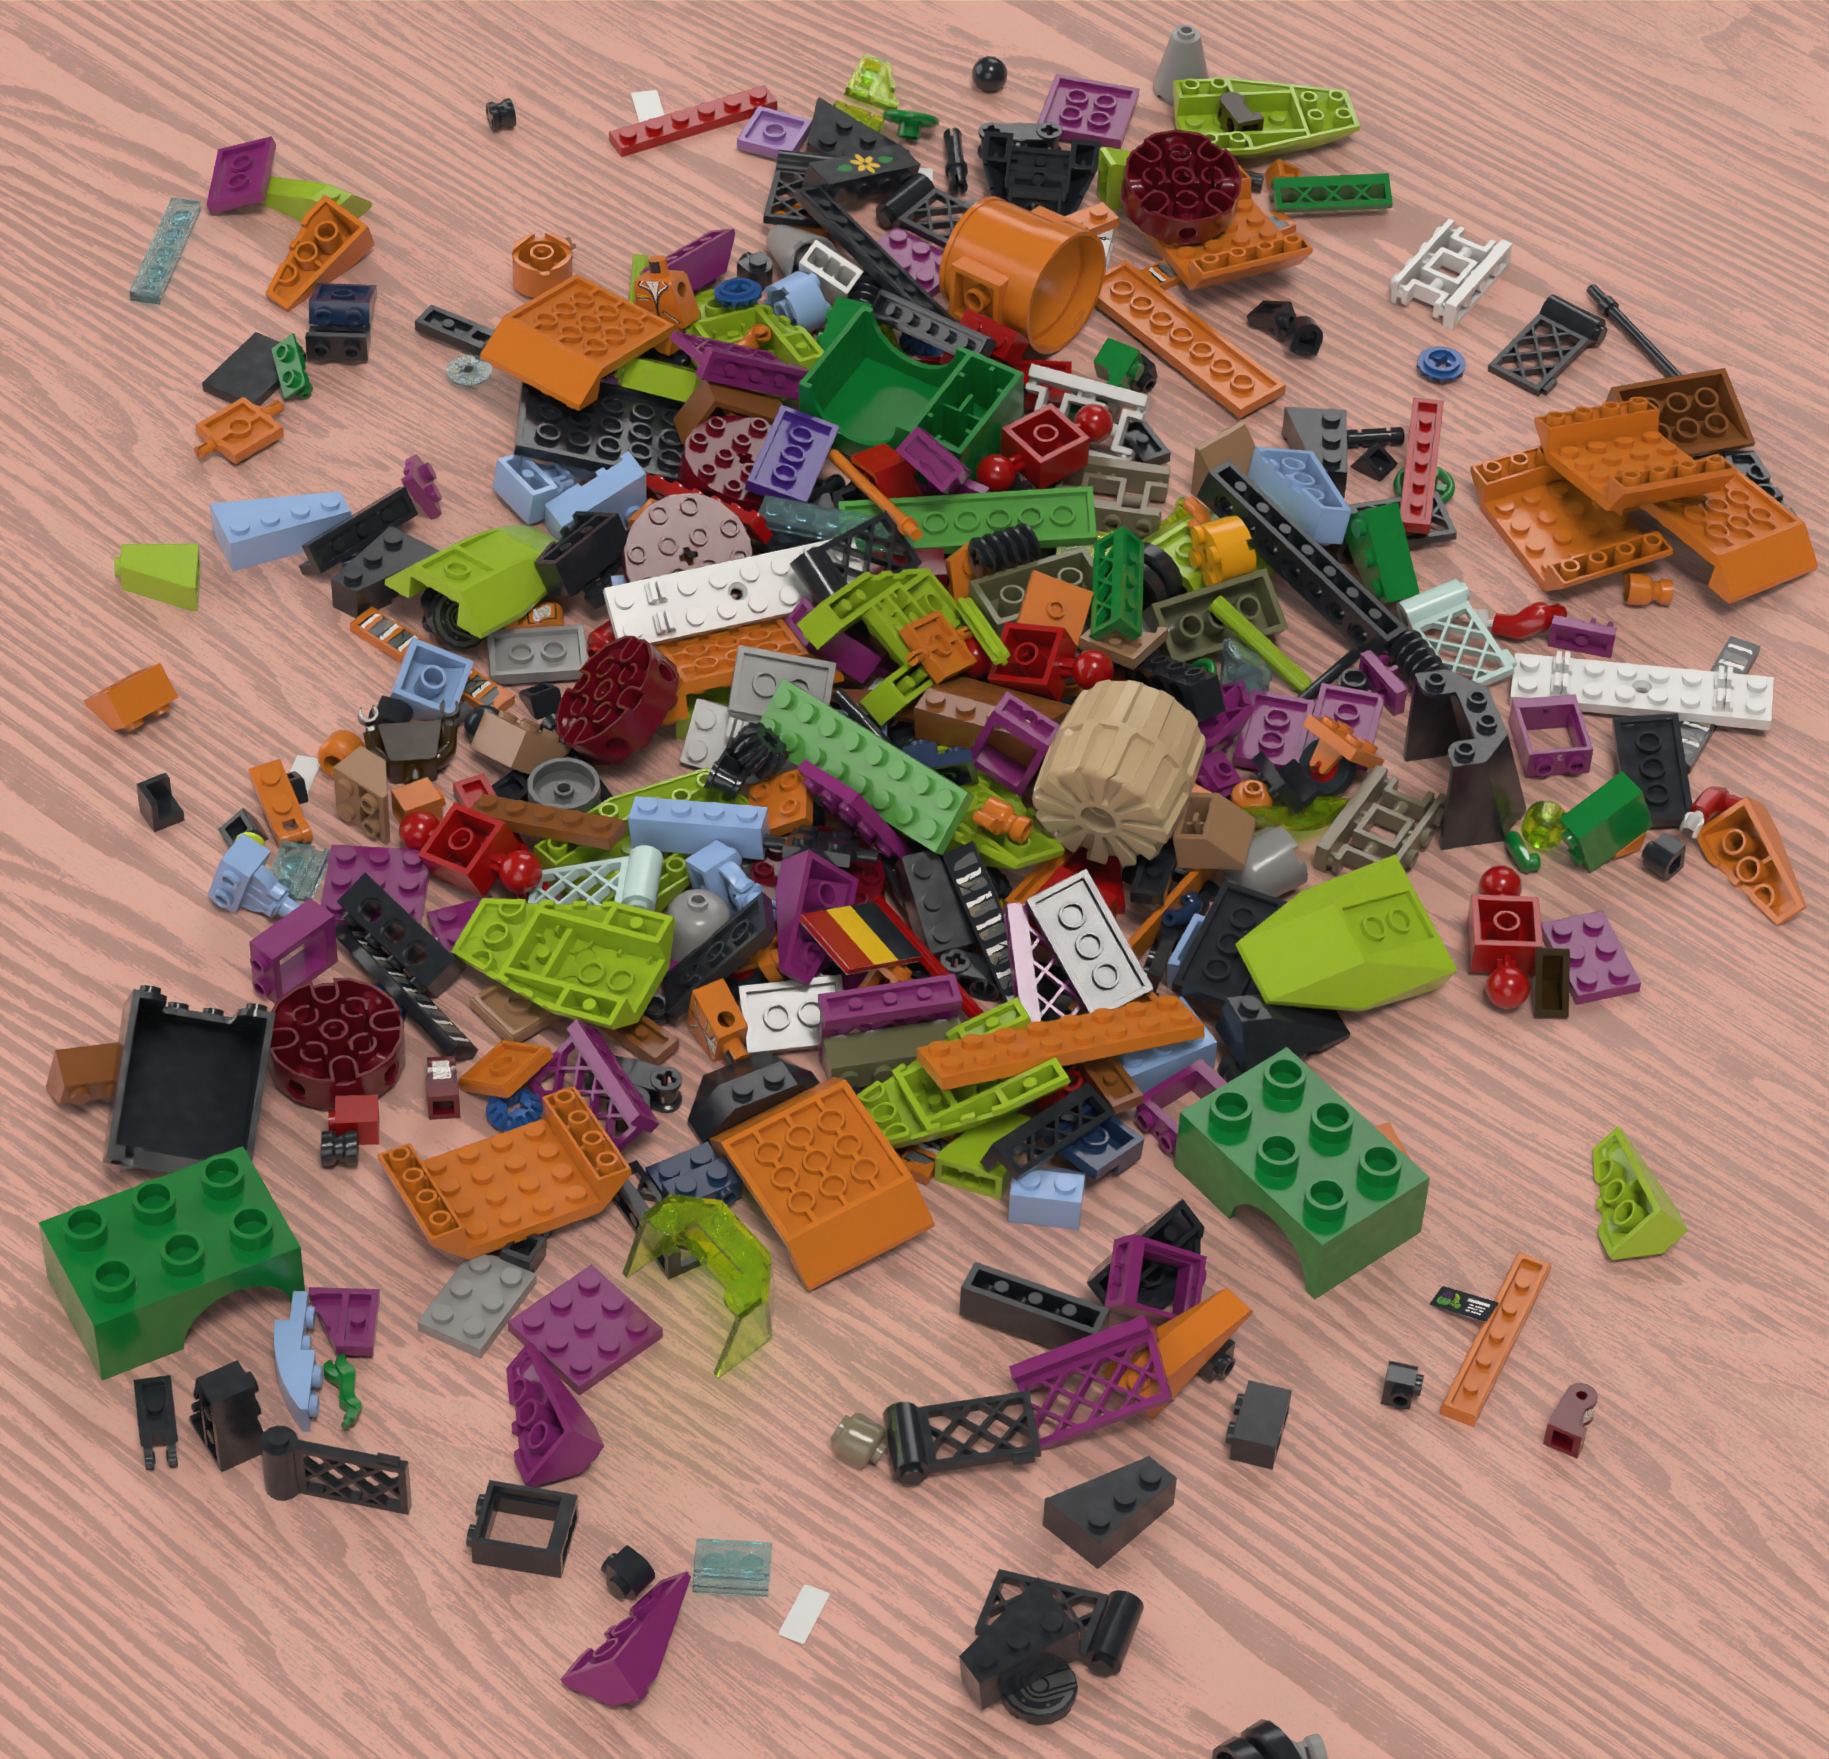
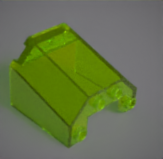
(727, 1253)

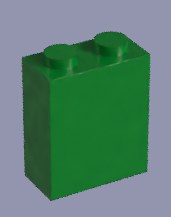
(1605, 822)

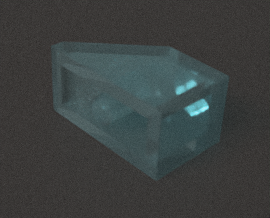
(1243, 664)

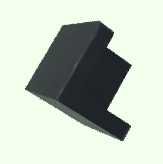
(158, 803)

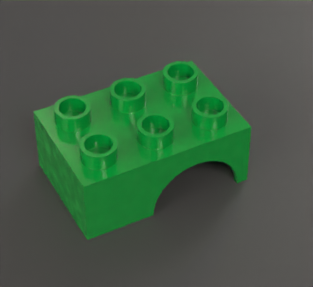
(884, 395)
(1307, 1163)
(163, 1252)

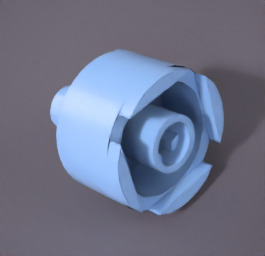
(798, 299)

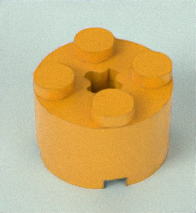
(1222, 550)

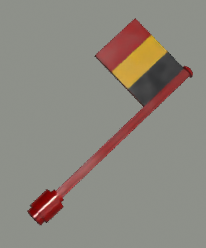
(877, 938)

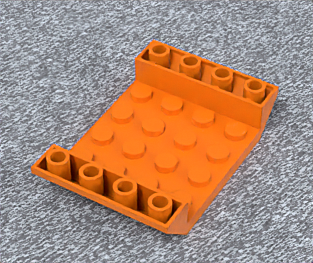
(1243, 250)
(574, 339)
(1622, 457)
(1556, 526)
(1741, 533)
(710, 658)
(826, 1180)
(512, 1181)

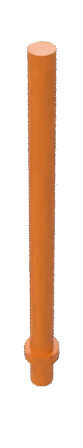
(906, 524)

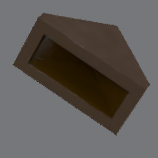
(1550, 982)

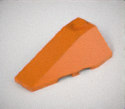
(322, 251)
(1753, 857)
(1187, 1344)

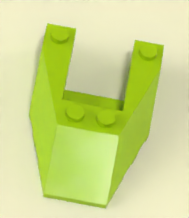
(885, 605)
(1000, 849)

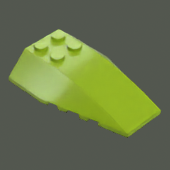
(730, 325)
(572, 957)
(916, 1110)

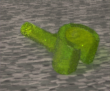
(1178, 512)

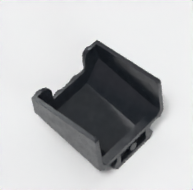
(1462, 722)

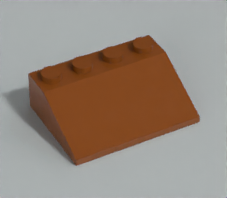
(1695, 411)
(960, 707)

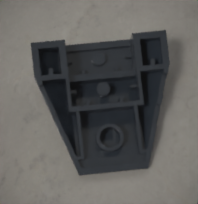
(1039, 175)

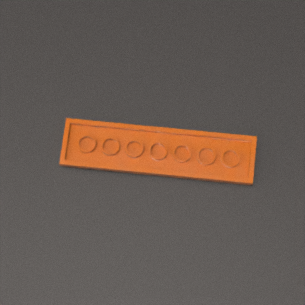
(1186, 341)
(1068, 1039)

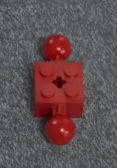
(1044, 447)
(1040, 661)
(470, 850)
(1503, 935)

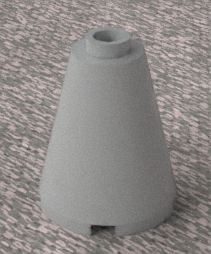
(1181, 60)
(790, 245)

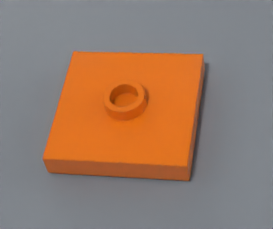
(1055, 604)
(505, 1068)

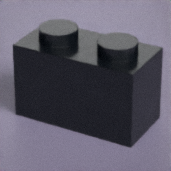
(1259, 1425)

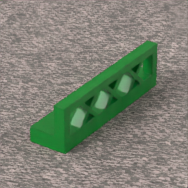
(1331, 188)
(1125, 581)

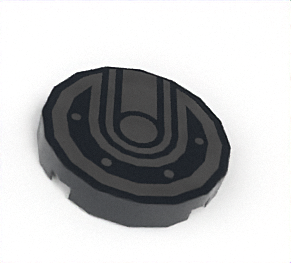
(443, 621)
(1045, 1699)

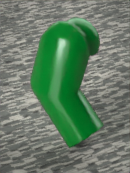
(1519, 852)

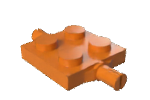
(239, 430)
(938, 646)

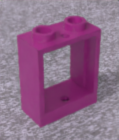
(933, 461)
(848, 650)
(1561, 712)
(1011, 716)
(305, 925)
(1150, 1117)
(1126, 1273)

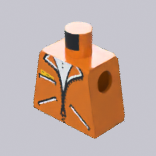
(666, 293)
(717, 1022)

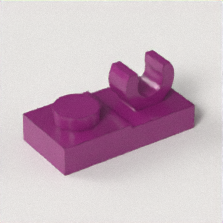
(1582, 636)
(1384, 681)

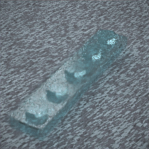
(165, 251)
(817, 521)

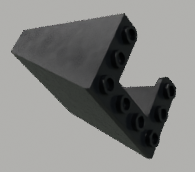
(185, 1082)

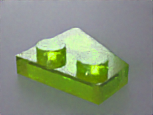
(873, 83)

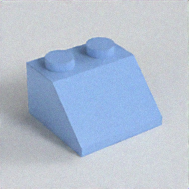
(428, 678)
(1048, 1197)

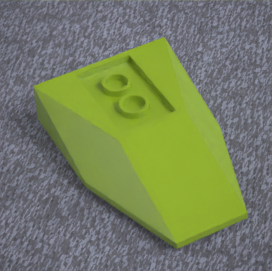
(674, 872)
(1349, 944)

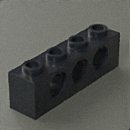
(1190, 686)
(368, 897)

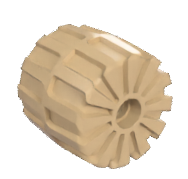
(1119, 771)

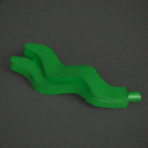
(344, 1377)

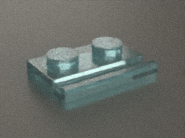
(300, 869)
(732, 1567)

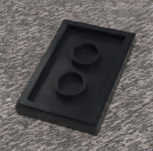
(247, 372)

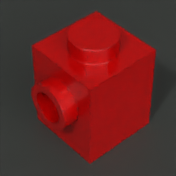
(356, 1113)

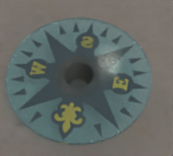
(468, 370)

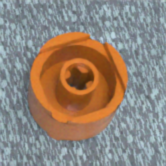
(540, 263)

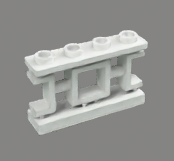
(1460, 257)
(1087, 393)

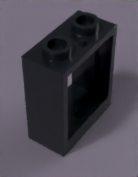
(526, 1502)

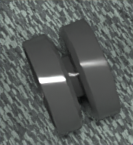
(565, 784)

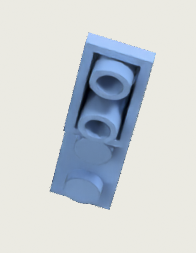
(297, 1361)

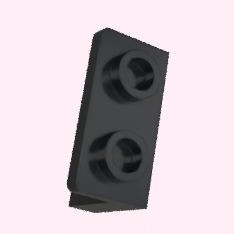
(338, 343)
(1288, 783)

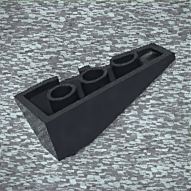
(1260, 1030)

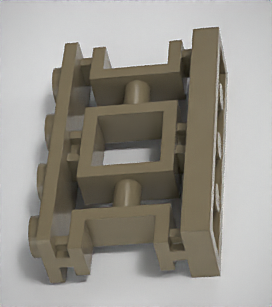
(1117, 478)
(1364, 812)

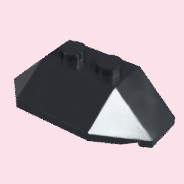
(744, 1091)
(1157, 1283)

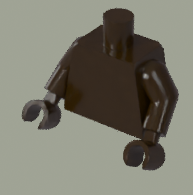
(412, 748)

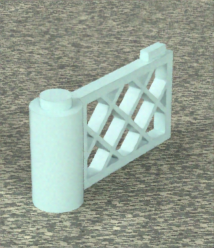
(1442, 605)
(634, 885)

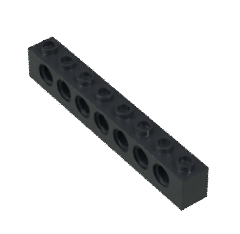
(1302, 561)

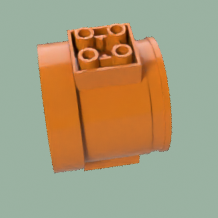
(1023, 271)

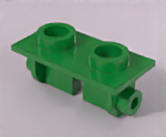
(291, 367)

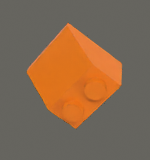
(133, 698)

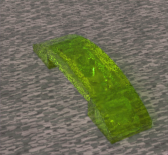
(1318, 815)

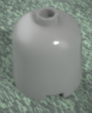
(1270, 864)
(696, 917)

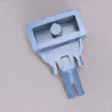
(531, 485)
(719, 871)
(247, 883)

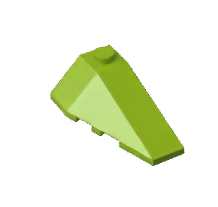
(299, 196)
(1632, 1203)

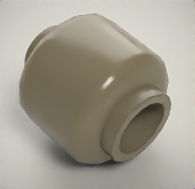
(859, 1440)

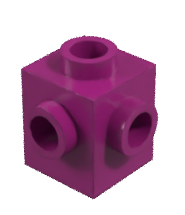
(1217, 774)

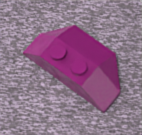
(703, 258)
(1227, 725)

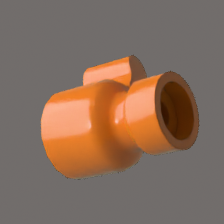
(1641, 589)
(1000, 818)

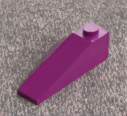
(805, 886)
(550, 1424)
(634, 1649)

